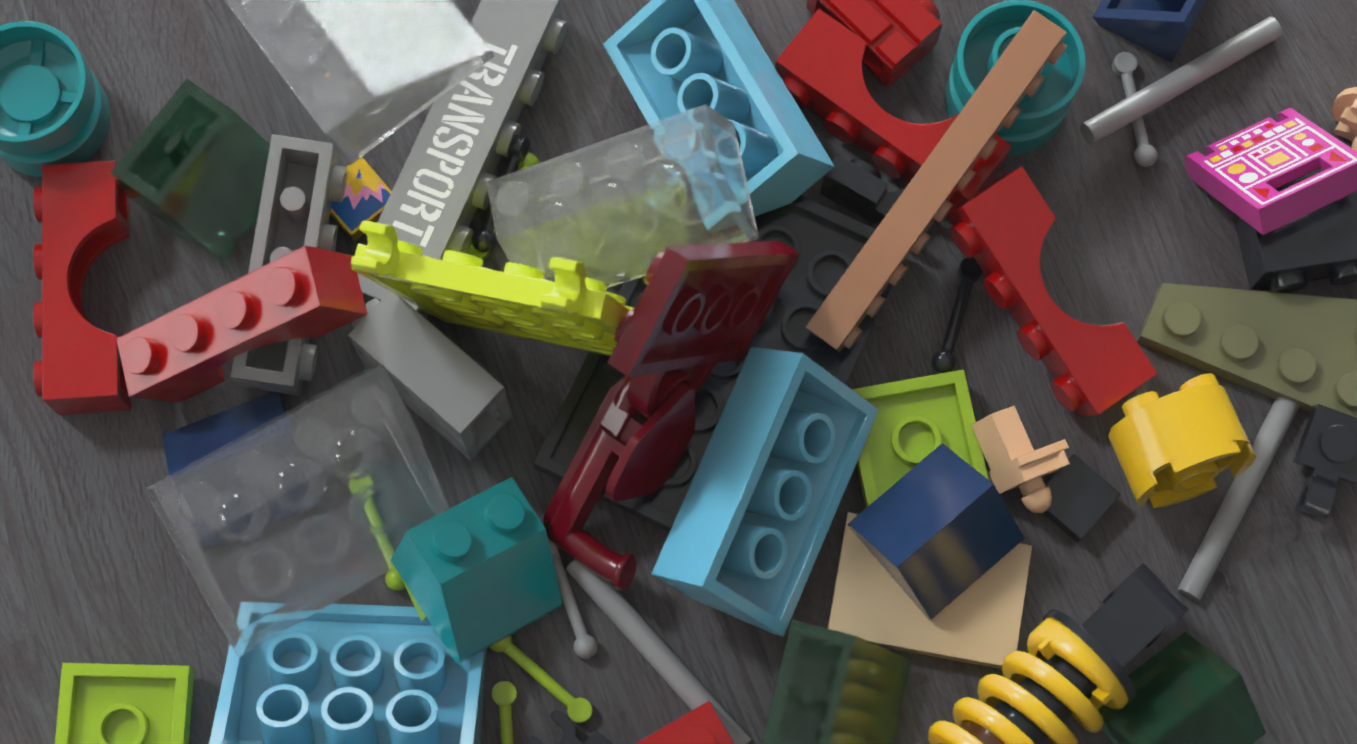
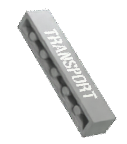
(470, 132)

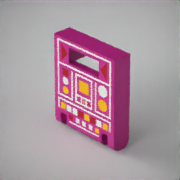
(1268, 154)

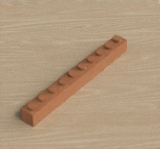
(937, 180)

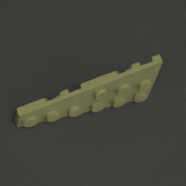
(1261, 340)

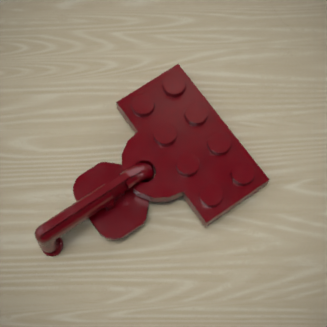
(694, 313)

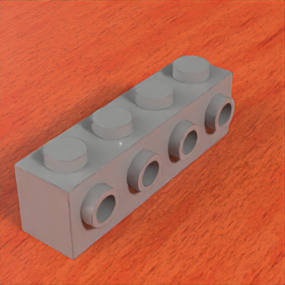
(293, 213)

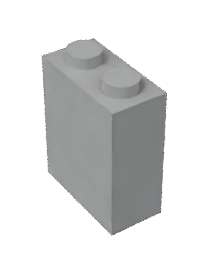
(431, 374)

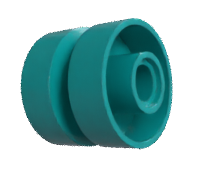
(980, 49)
(47, 100)

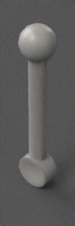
(1123, 67)
(585, 645)

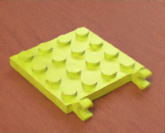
(513, 302)

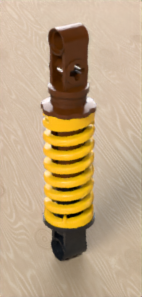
(1066, 671)

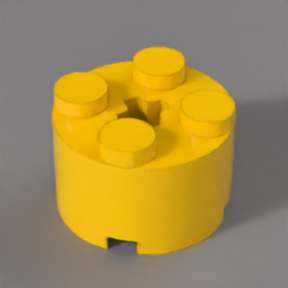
(1180, 442)

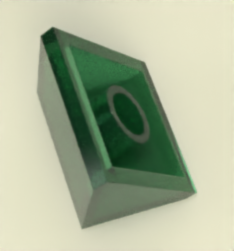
(1185, 699)

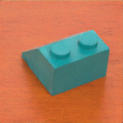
(480, 570)

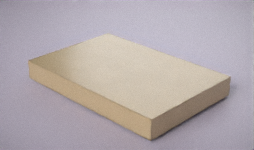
(972, 629)

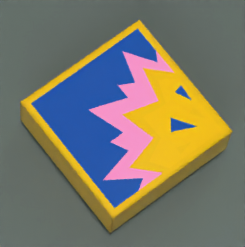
(363, 199)

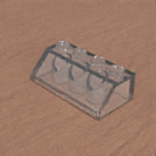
(628, 198)

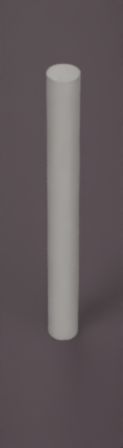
(1180, 80)
(1237, 500)
(651, 645)

